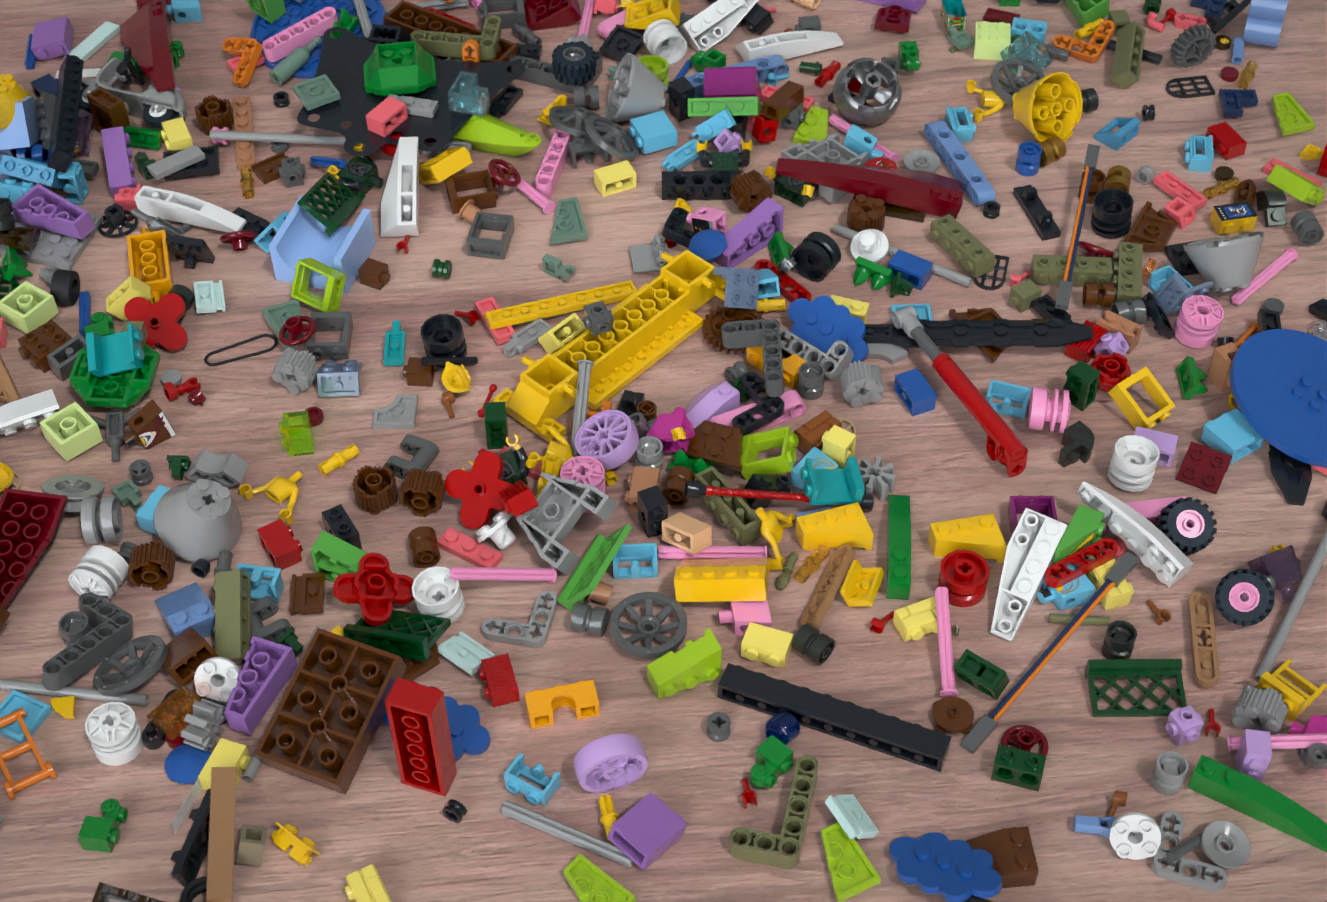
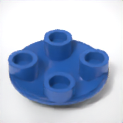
(708, 244)
(185, 763)

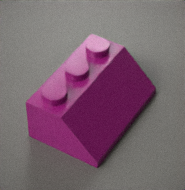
(732, 82)

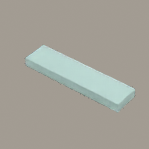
(95, 41)

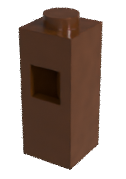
(783, 101)

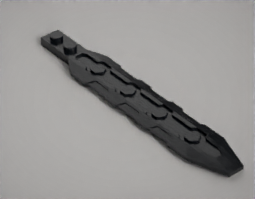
(994, 332)
(1290, 474)

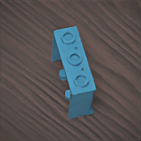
(31, 171)

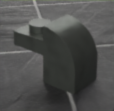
(1273, 205)
(1078, 444)

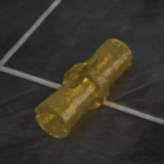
(1247, 75)
(247, 183)
(1221, 187)
(812, 564)

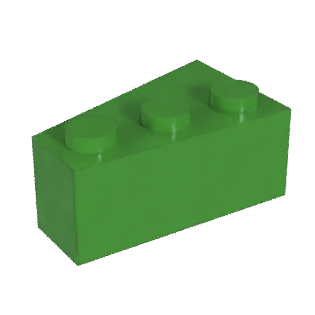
(1088, 10)
(335, 556)

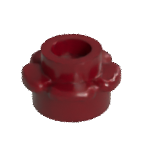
(196, 397)

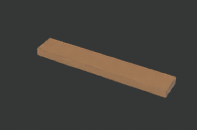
(221, 835)

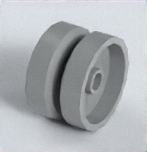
(101, 520)

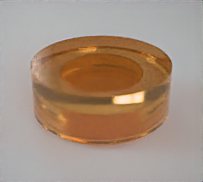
(1149, 267)

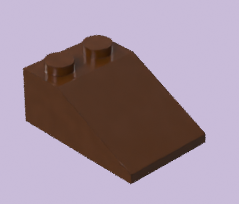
(1011, 855)

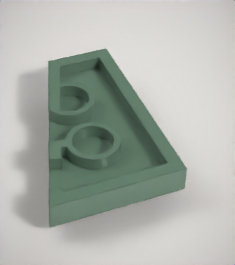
(568, 222)
(278, 314)

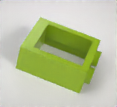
(1296, 185)
(333, 290)
(767, 440)

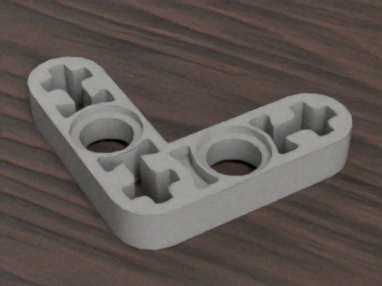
(528, 631)
(1199, 867)

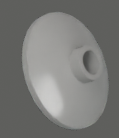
(922, 160)
(1229, 836)

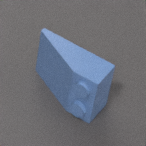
(187, 609)

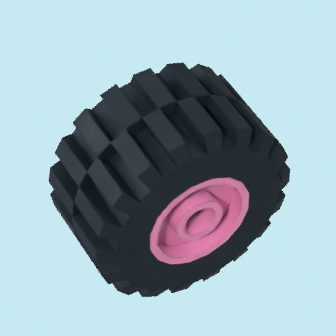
(1176, 524)
(1244, 597)

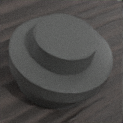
(787, 264)

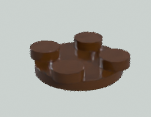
(953, 715)

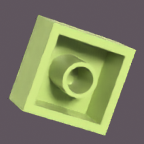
(990, 40)
(27, 307)
(71, 431)

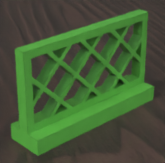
(736, 105)
(592, 567)

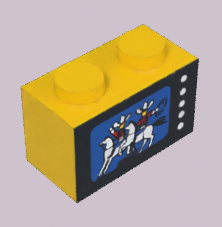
(1233, 218)

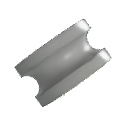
(1145, 179)

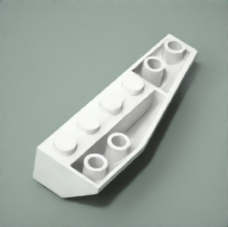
(714, 23)
(788, 44)
(401, 192)
(186, 209)
(27, 412)
(1139, 535)
(1024, 568)

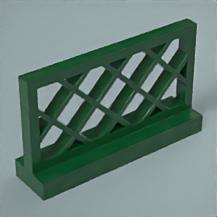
(341, 211)
(399, 641)
(1129, 669)

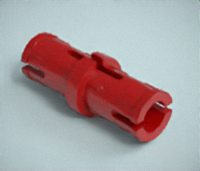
(827, 74)

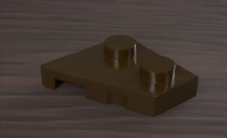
(20, 237)

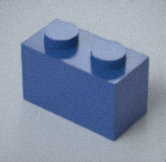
(912, 268)
(915, 392)

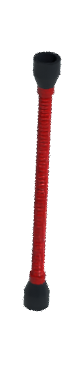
(695, 489)

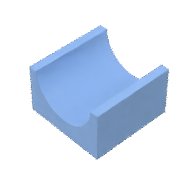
(23, 128)
(304, 237)

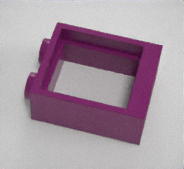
(1040, 504)

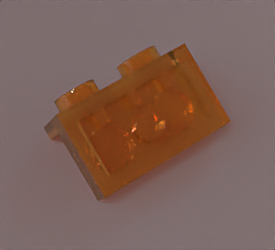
(171, 712)

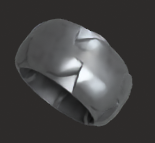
(871, 76)

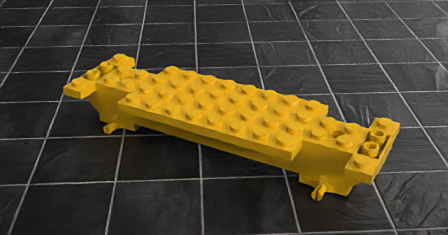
(642, 333)

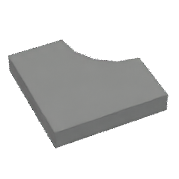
(887, 352)
(398, 415)

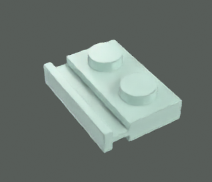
(209, 296)
(464, 652)
(851, 816)

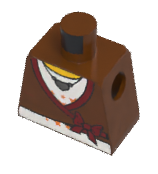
(149, 427)

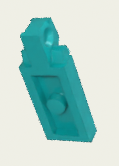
(395, 346)

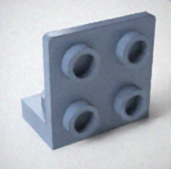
(740, 287)
(1175, 292)
(339, 378)

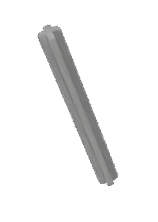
(565, 832)

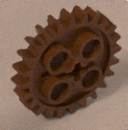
(712, 325)

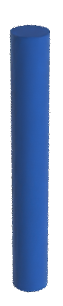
(683, 71)

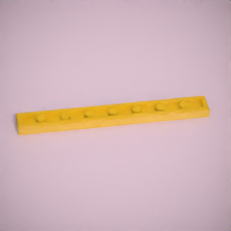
(558, 304)

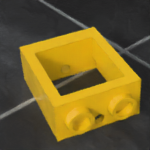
(444, 165)
(1129, 406)

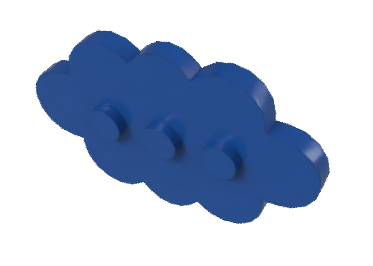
(824, 323)
(464, 727)
(945, 867)

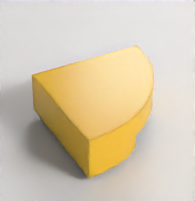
(1311, 152)
(682, 204)
(64, 706)

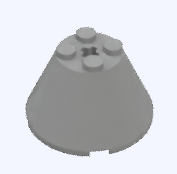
(634, 91)
(1226, 259)
(198, 520)

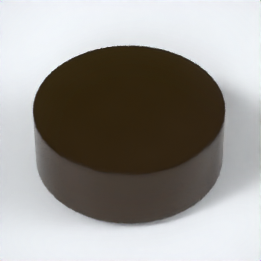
(1223, 173)

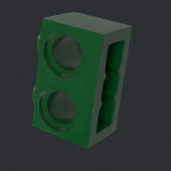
(1082, 384)
(496, 424)
(981, 674)
(1018, 767)

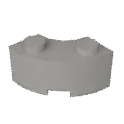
(224, 469)

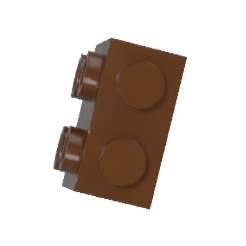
(42, 342)
(186, 655)

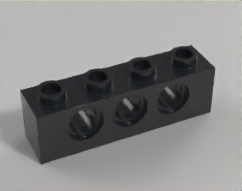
(697, 185)

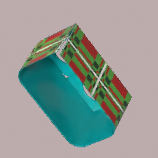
(955, 8)

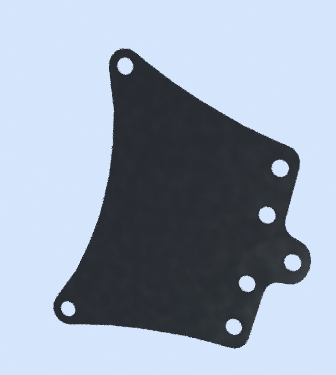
(343, 64)

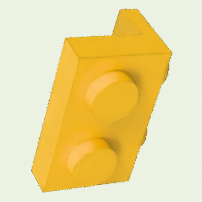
(861, 585)

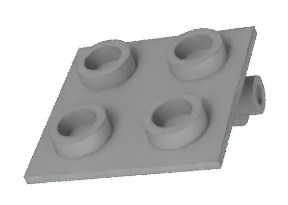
(647, 256)

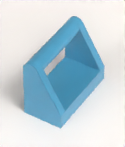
(1128, 130)

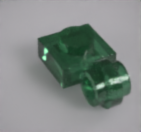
(143, 161)

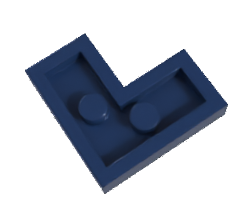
(1210, 6)
(1233, 100)

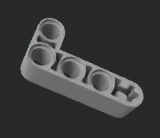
(827, 360)

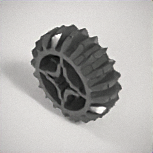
(1193, 46)

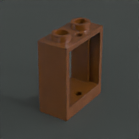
(107, 109)
(471, 181)

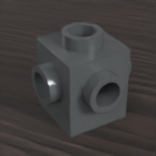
(795, 117)
(292, 172)
(597, 318)

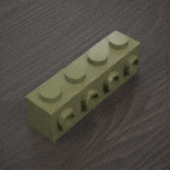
(1128, 55)
(962, 246)
(1051, 269)
(1128, 271)
(731, 511)
(232, 614)

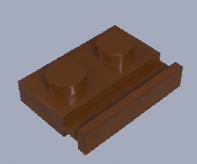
(268, 169)
(307, 593)

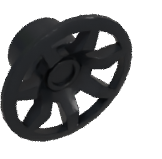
(116, 219)

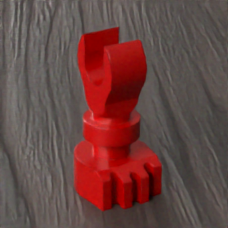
(172, 392)

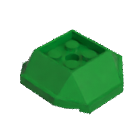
(399, 69)
(115, 389)

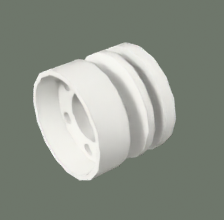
(665, 41)
(1133, 463)
(99, 572)
(438, 594)
(114, 733)

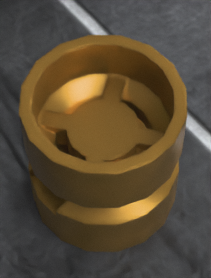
(1052, 150)
(1119, 178)

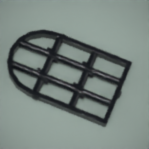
(1194, 83)
(994, 277)

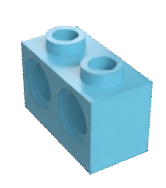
(1034, 27)

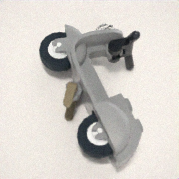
(149, 105)

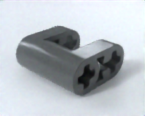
(423, 455)
(262, 610)

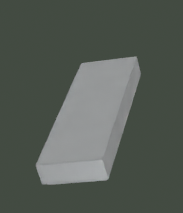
(176, 162)

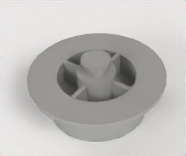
(75, 488)

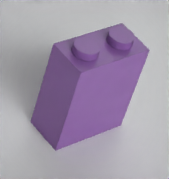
(52, 38)
(647, 831)

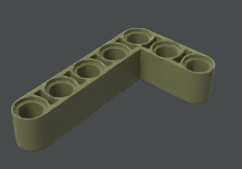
(451, 43)
(793, 821)

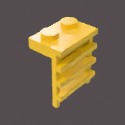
(1293, 697)

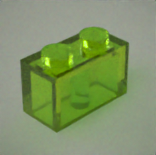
(297, 433)

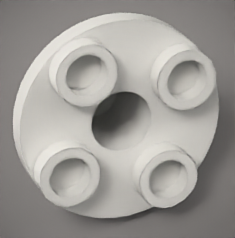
(870, 245)
(497, 531)
(216, 678)
(1135, 836)

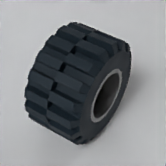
(574, 63)

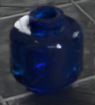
(783, 727)

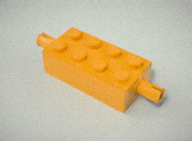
(151, 261)

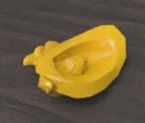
(456, 378)

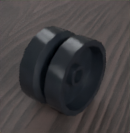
(816, 256)

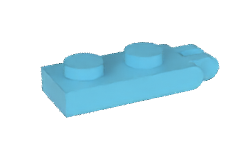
(714, 126)
(681, 156)

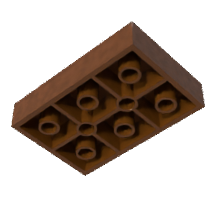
(330, 710)

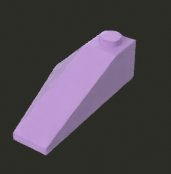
(712, 401)

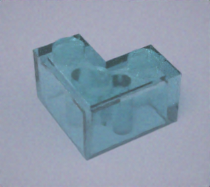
(1029, 50)
(467, 96)

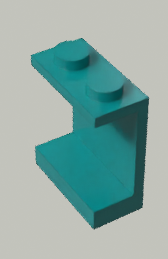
(115, 352)
(833, 485)

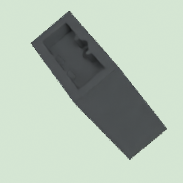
(507, 19)
(490, 247)
(331, 323)

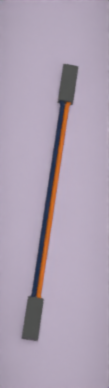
(1065, 286)
(988, 723)

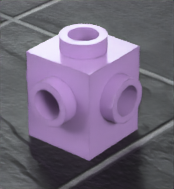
(728, 141)
(1112, 343)
(1184, 725)

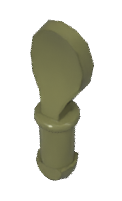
(783, 579)

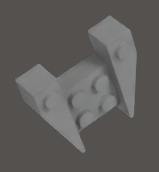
(826, 151)
(558, 511)

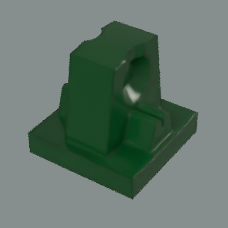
(900, 286)
(178, 464)
(290, 639)

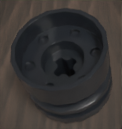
(1112, 213)
(443, 337)

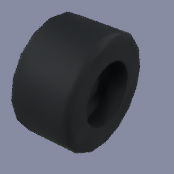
(65, 287)

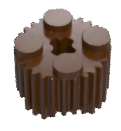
(214, 113)
(749, 190)
(866, 213)
(375, 489)
(422, 491)
(151, 565)

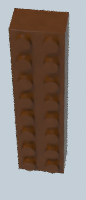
(417, 18)

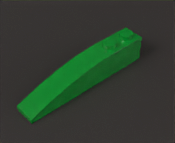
(898, 547)
(1257, 801)

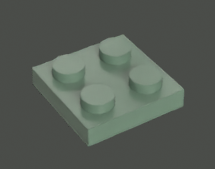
(316, 92)

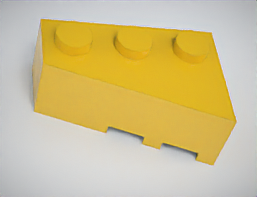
(835, 528)
(973, 533)

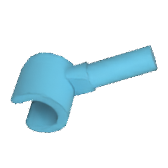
(773, 80)

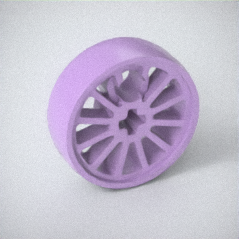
(602, 436)
(610, 763)

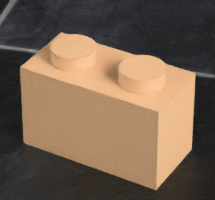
(686, 533)

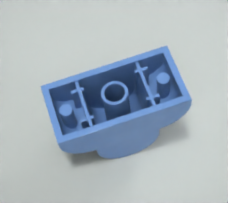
(1265, 22)

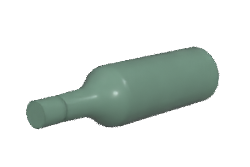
(293, 62)

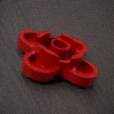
(166, 313)
(468, 485)
(374, 589)

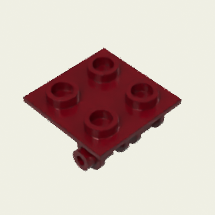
(1203, 467)

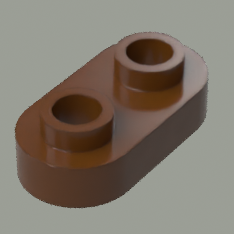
(1245, 192)

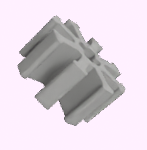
(877, 478)
(204, 724)

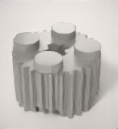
(295, 370)
(862, 384)
(1260, 710)

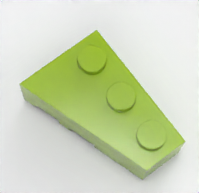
(686, 668)

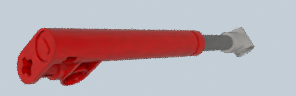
(1001, 440)

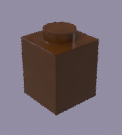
(374, 273)
(418, 374)

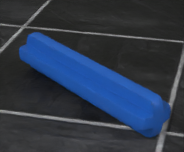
(30, 59)
(326, 162)
(84, 311)

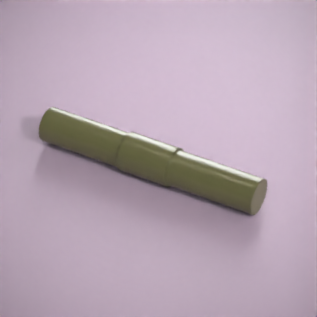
(1089, 620)

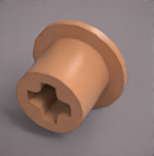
(469, 211)
(601, 593)

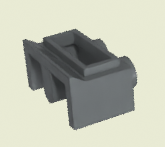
(585, 148)

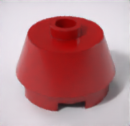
(1112, 368)

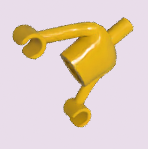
(988, 99)
(562, 449)
(278, 491)
(773, 532)

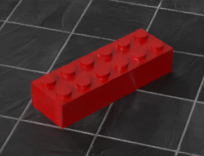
(421, 736)

